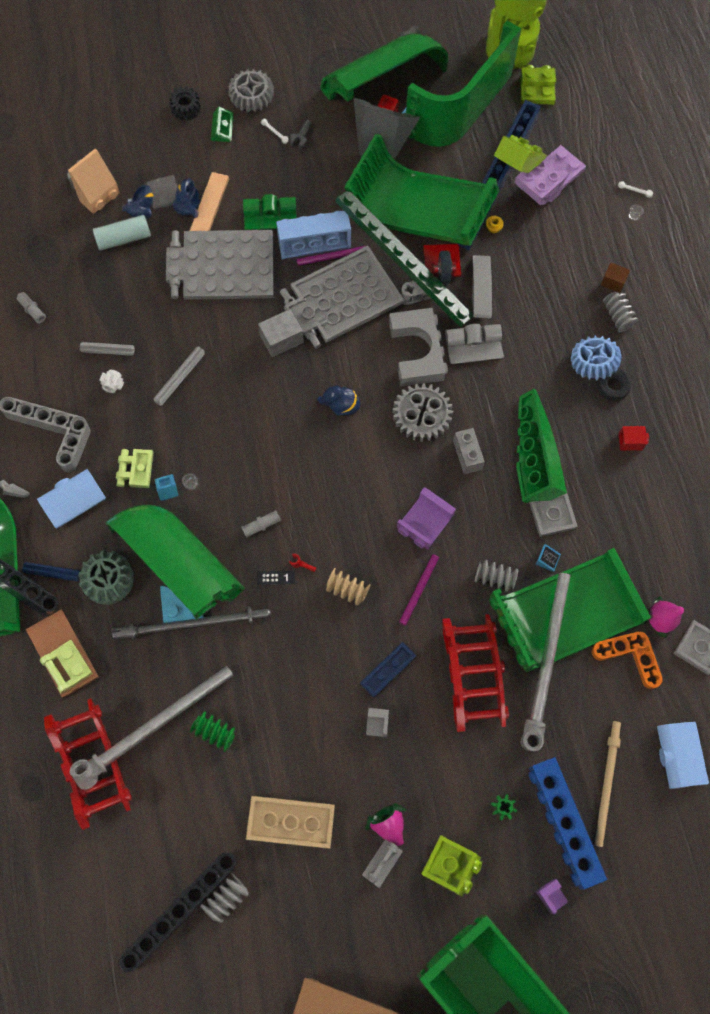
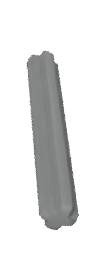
(179, 376)

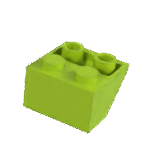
(519, 153)

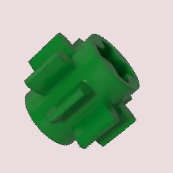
(502, 813)

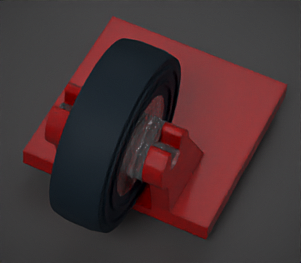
(443, 261)

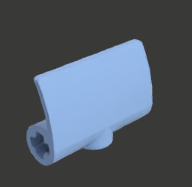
(71, 498)
(682, 755)

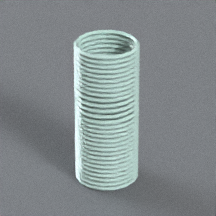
(121, 232)

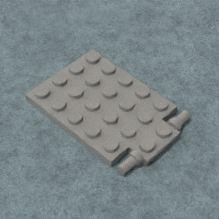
(221, 264)
(342, 296)

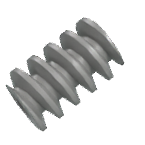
(619, 311)
(496, 575)
(225, 899)

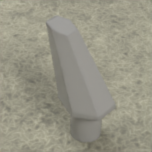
(13, 490)

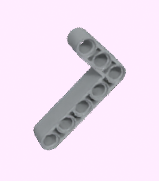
(52, 423)

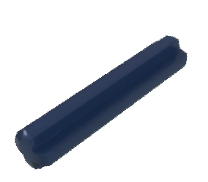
(51, 571)

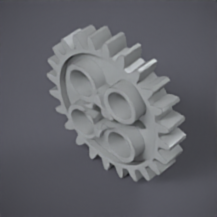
(439, 417)

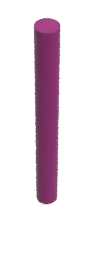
(327, 256)
(419, 589)

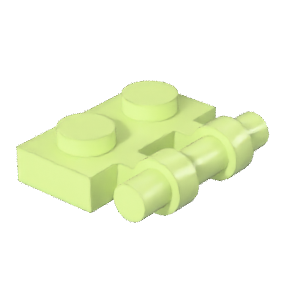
(140, 468)

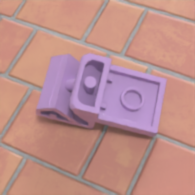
(550, 176)

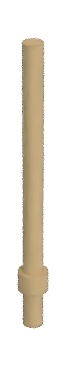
(613, 743)

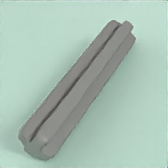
(102, 348)

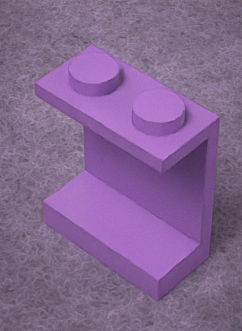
(426, 519)

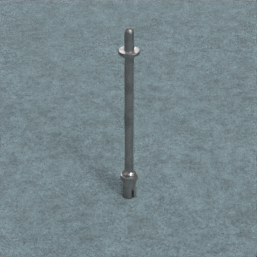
(133, 630)

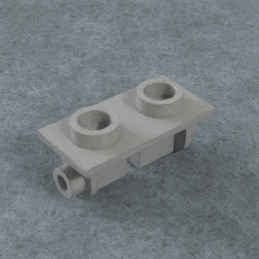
(382, 863)

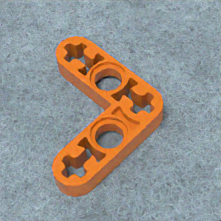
(637, 651)

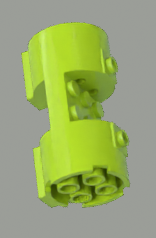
(524, 15)

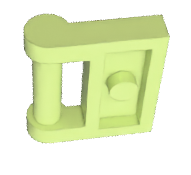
(72, 663)

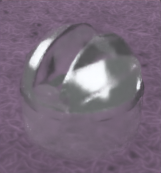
(636, 212)
(190, 481)

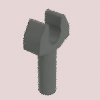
(301, 136)

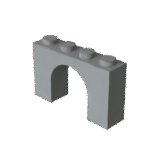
(420, 324)

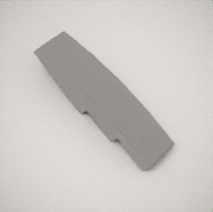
(481, 287)

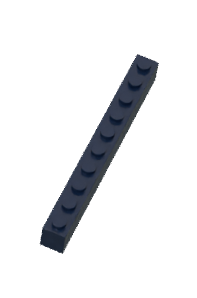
(500, 170)

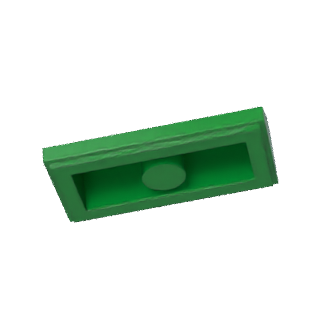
(222, 125)

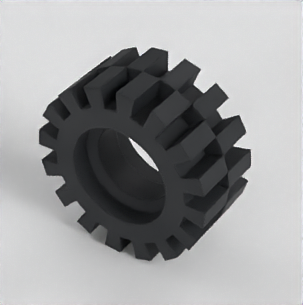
(184, 95)

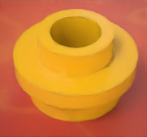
(494, 228)

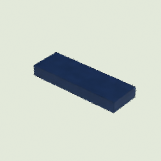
(388, 669)

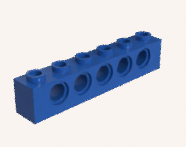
(594, 872)

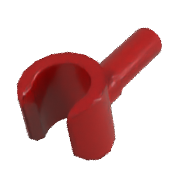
(299, 563)

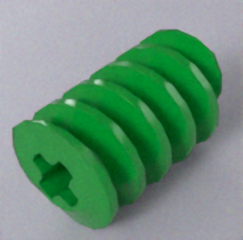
(213, 731)

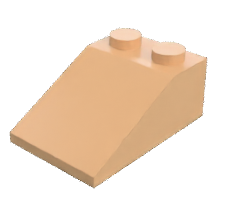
(93, 182)

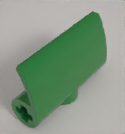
(264, 212)

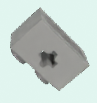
(468, 451)

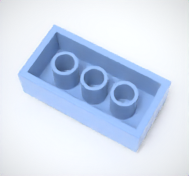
(314, 234)

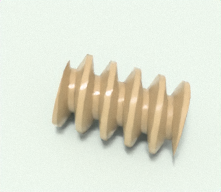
(347, 587)

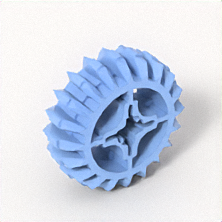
(595, 354)

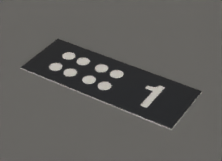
(276, 577)

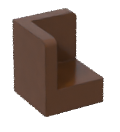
(615, 277)

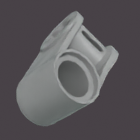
(414, 292)

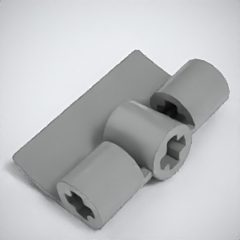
(474, 343)

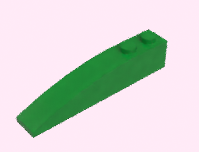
(539, 461)

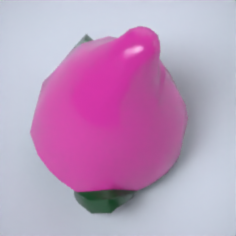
(665, 616)
(388, 823)

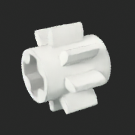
(111, 381)

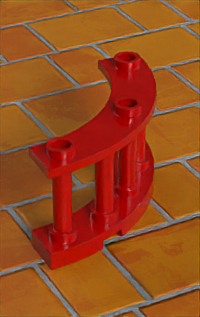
(457, 671)
(82, 811)

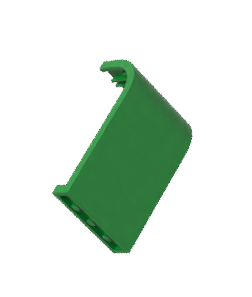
(450, 116)
(418, 200)
(596, 608)

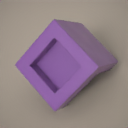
(552, 896)

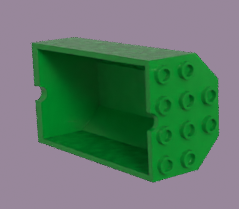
(483, 972)

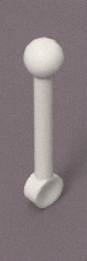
(264, 122)
(649, 193)

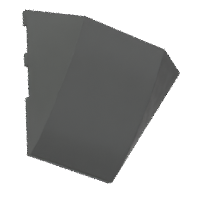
(390, 124)

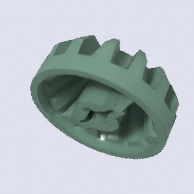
(115, 589)

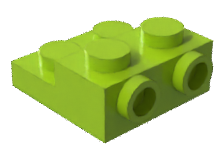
(538, 84)
(452, 866)

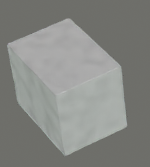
(281, 333)

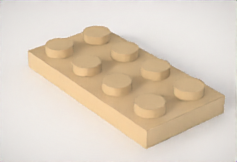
(290, 822)

